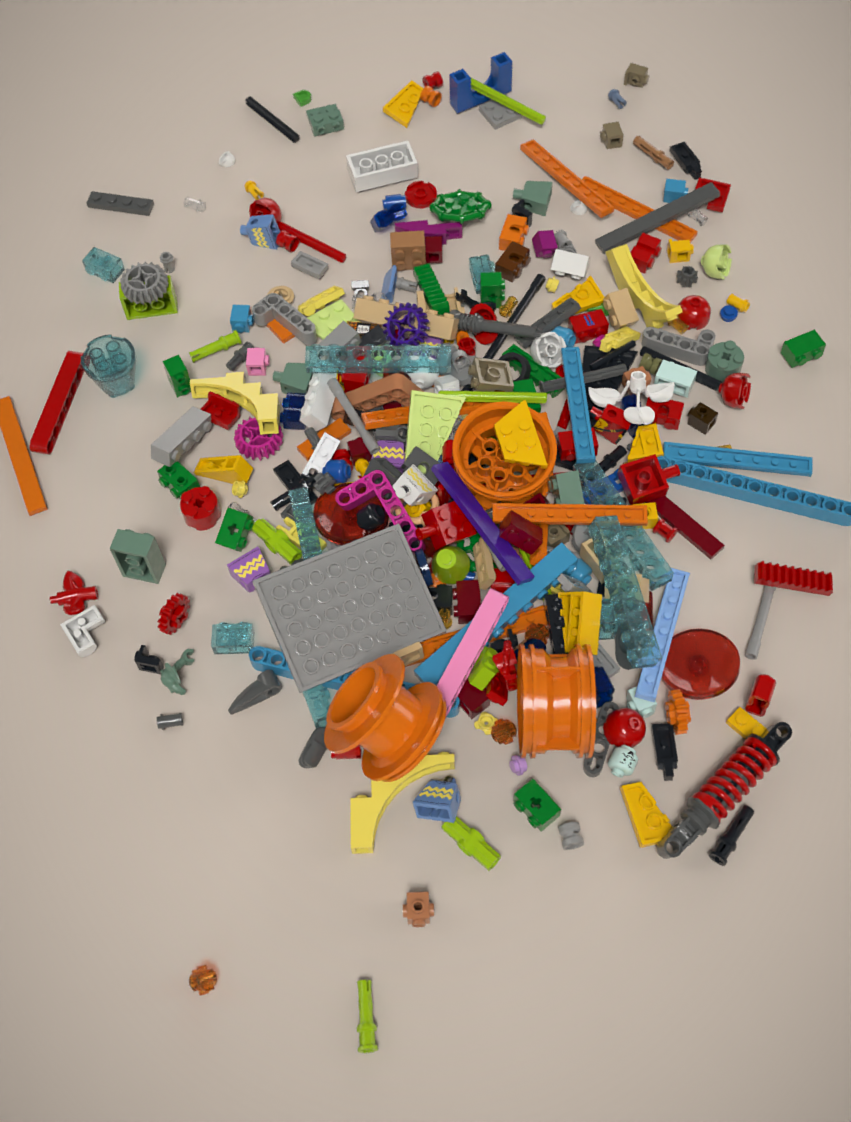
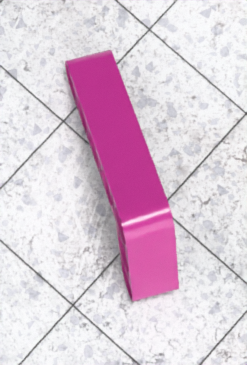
(390, 505)

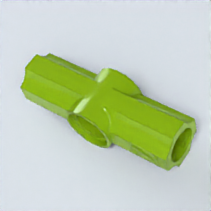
(276, 541)
(472, 843)

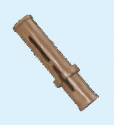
(657, 155)

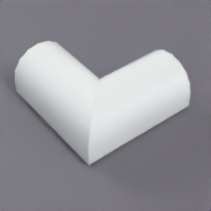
(78, 630)

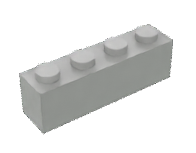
(181, 436)

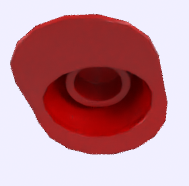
(487, 313)

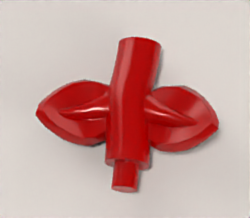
(74, 594)

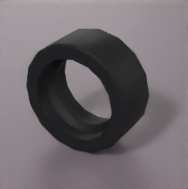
(526, 368)

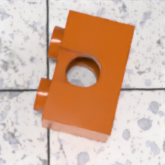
(513, 230)

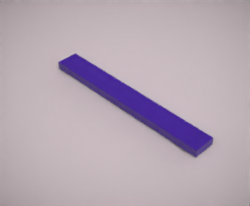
(482, 523)

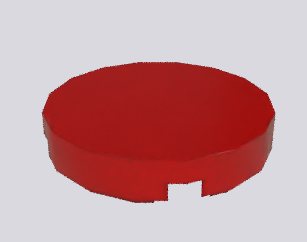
(420, 194)

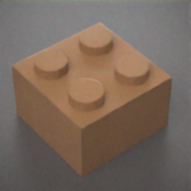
(407, 249)

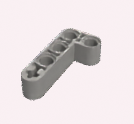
(277, 308)
(678, 346)

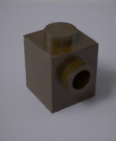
(702, 418)

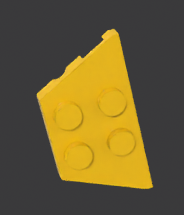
(519, 438)

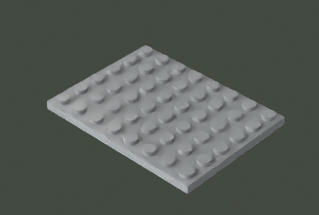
(348, 607)

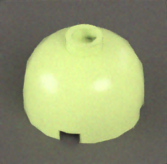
(717, 261)

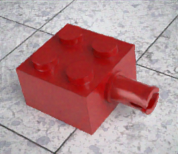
(645, 479)
(445, 526)

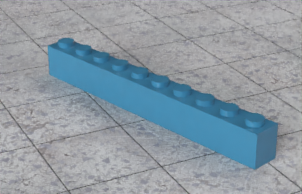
(520, 599)

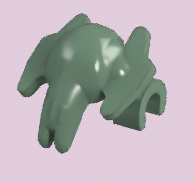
(170, 676)

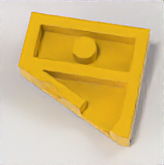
(645, 443)

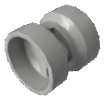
(571, 835)

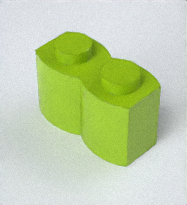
(484, 669)

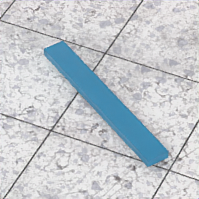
(578, 405)
(740, 459)

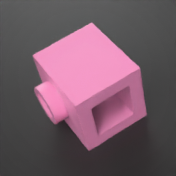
(257, 361)

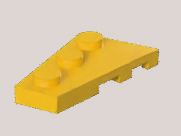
(404, 103)
(586, 294)
(645, 816)

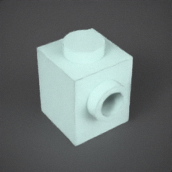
(642, 706)

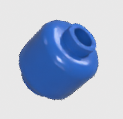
(338, 469)

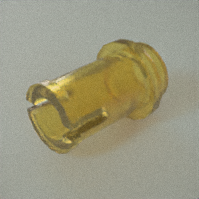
(506, 309)
(679, 325)
(447, 621)

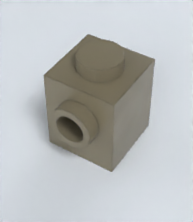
(612, 135)

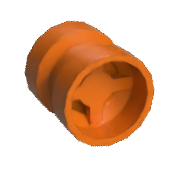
(431, 96)

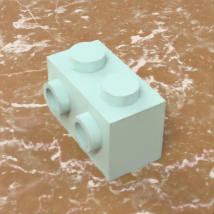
(680, 375)

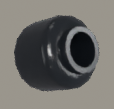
(370, 517)

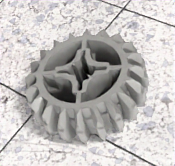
(133, 283)

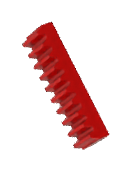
(793, 578)

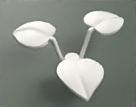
(637, 415)

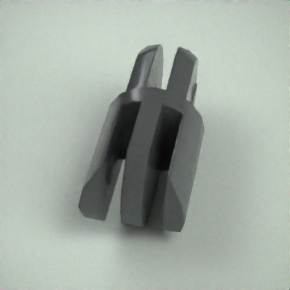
(314, 749)

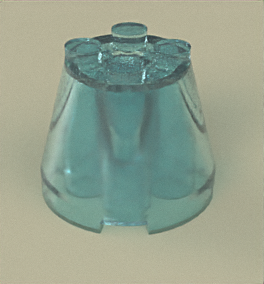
(110, 364)

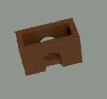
(512, 261)

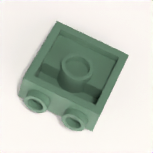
(325, 120)

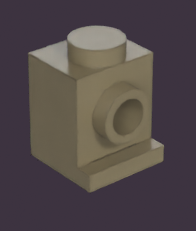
(636, 75)
(561, 533)

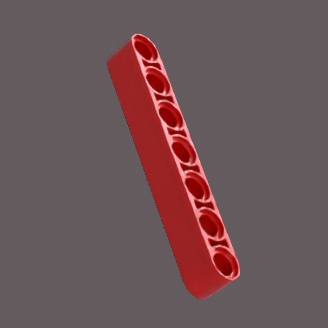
(57, 404)

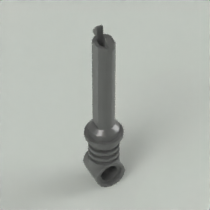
(477, 324)

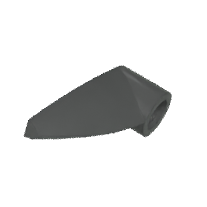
(260, 690)

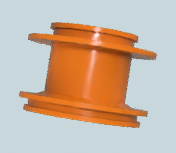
(385, 719)

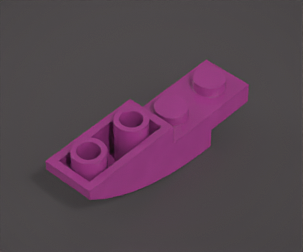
(446, 230)

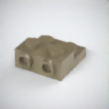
(490, 375)

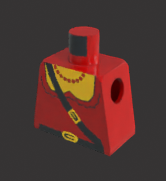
(610, 422)

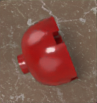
(265, 206)
(695, 311)
(735, 390)
(624, 727)

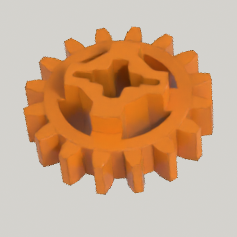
(677, 712)

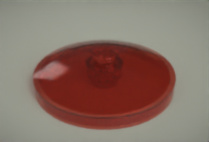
(341, 525)
(701, 664)

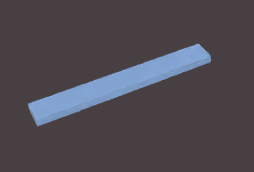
(663, 630)

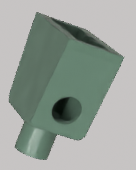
(536, 196)
(294, 378)

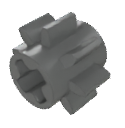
(687, 276)
(324, 483)

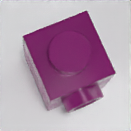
(544, 243)

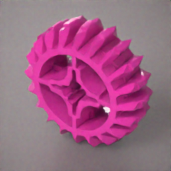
(259, 445)

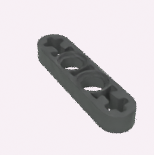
(599, 739)

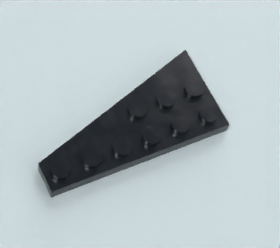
(591, 354)

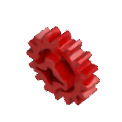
(173, 613)

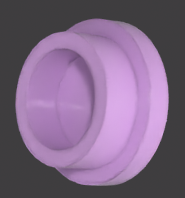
(518, 765)

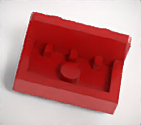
(222, 410)

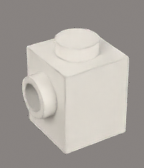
(446, 383)

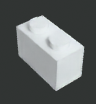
(570, 263)

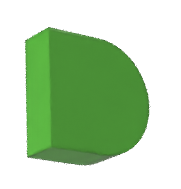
(302, 97)

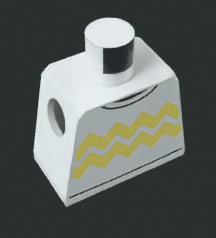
(414, 487)

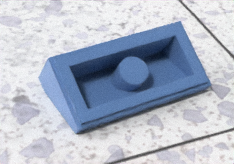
(389, 283)

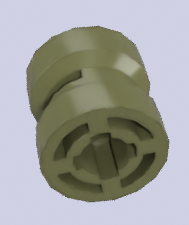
(650, 364)

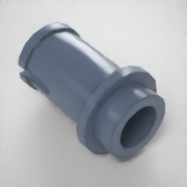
(614, 95)

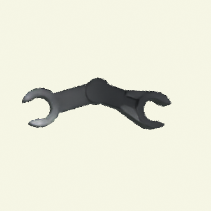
(464, 298)

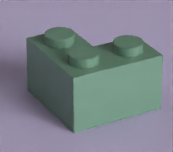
(566, 488)

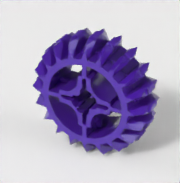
(407, 320)

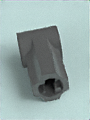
(391, 433)

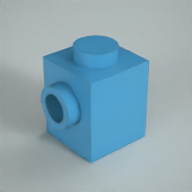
(674, 189)
(241, 318)

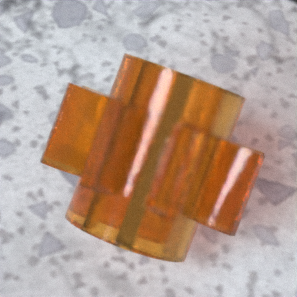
(537, 631)
(503, 731)
(203, 980)

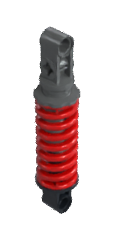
(725, 788)

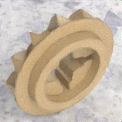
(285, 291)

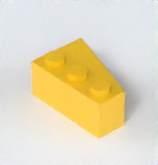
(581, 619)

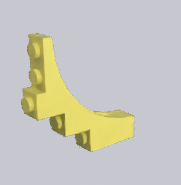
(626, 274)
(248, 395)
(368, 811)

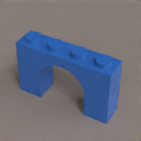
(500, 79)

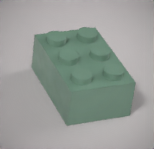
(138, 556)

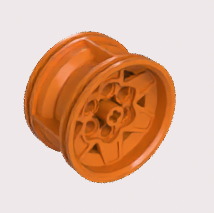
(473, 438)
(556, 701)

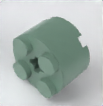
(724, 360)

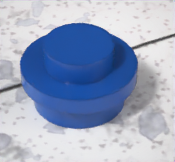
(728, 313)

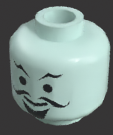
(623, 761)

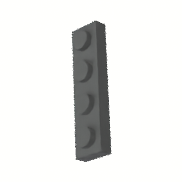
(120, 203)
(552, 319)

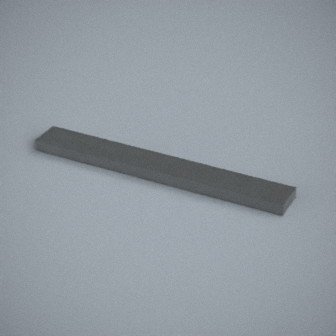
(658, 217)

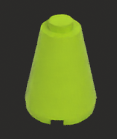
(450, 564)

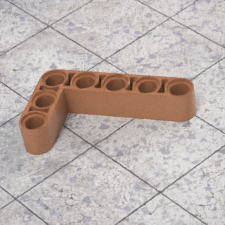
(377, 393)

